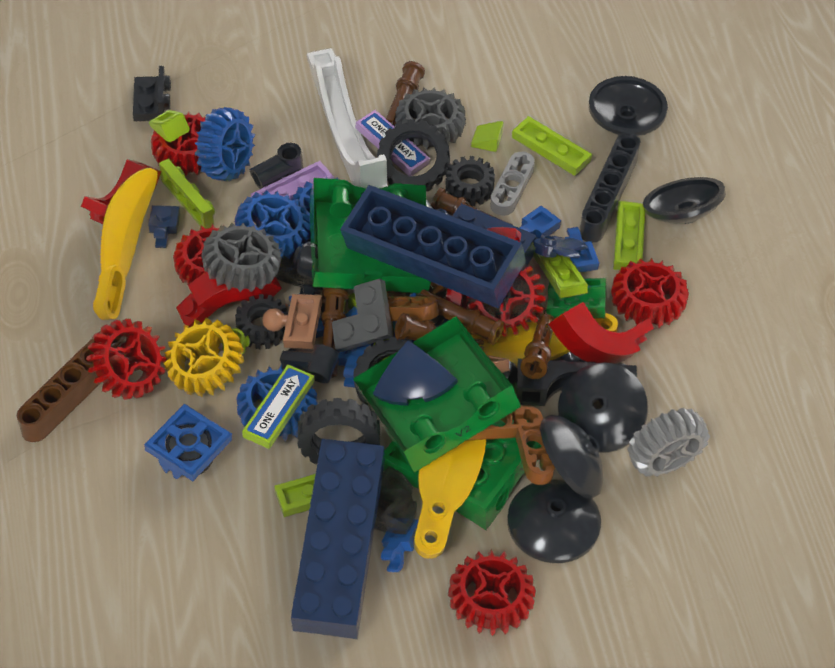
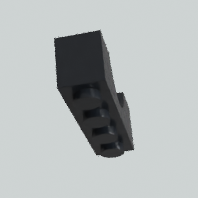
(538, 391)

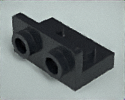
(150, 96)

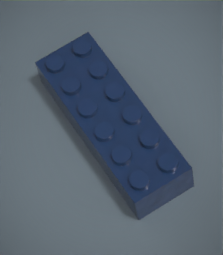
(433, 245)
(338, 539)

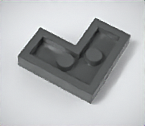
(370, 323)

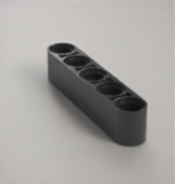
(609, 187)

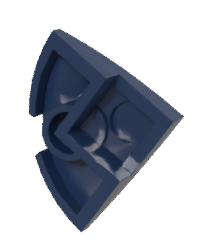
(413, 376)

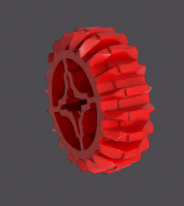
(181, 150)
(189, 253)
(519, 299)
(648, 300)
(136, 340)
(487, 608)

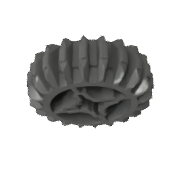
(433, 108)
(241, 257)

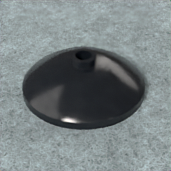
(628, 105)
(684, 200)
(623, 408)
(573, 455)
(549, 533)

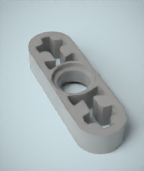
(513, 193)

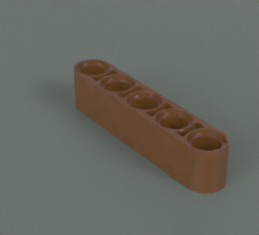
(66, 389)

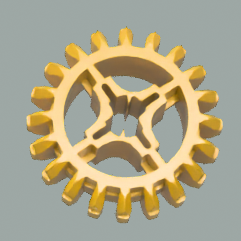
(206, 367)

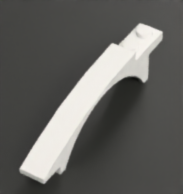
(331, 86)

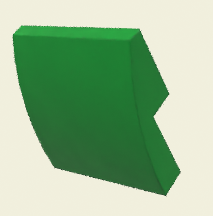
(594, 300)

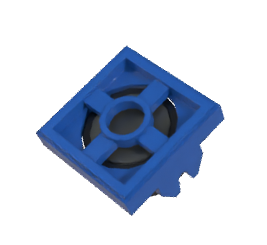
(190, 443)

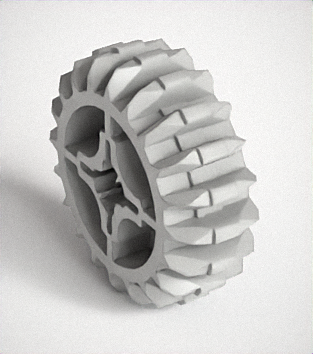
(668, 442)

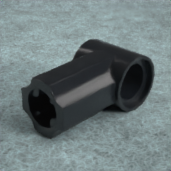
(283, 164)
(316, 361)

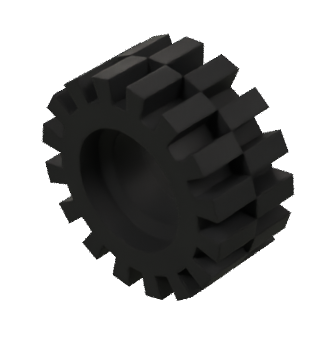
(474, 170)
(255, 309)

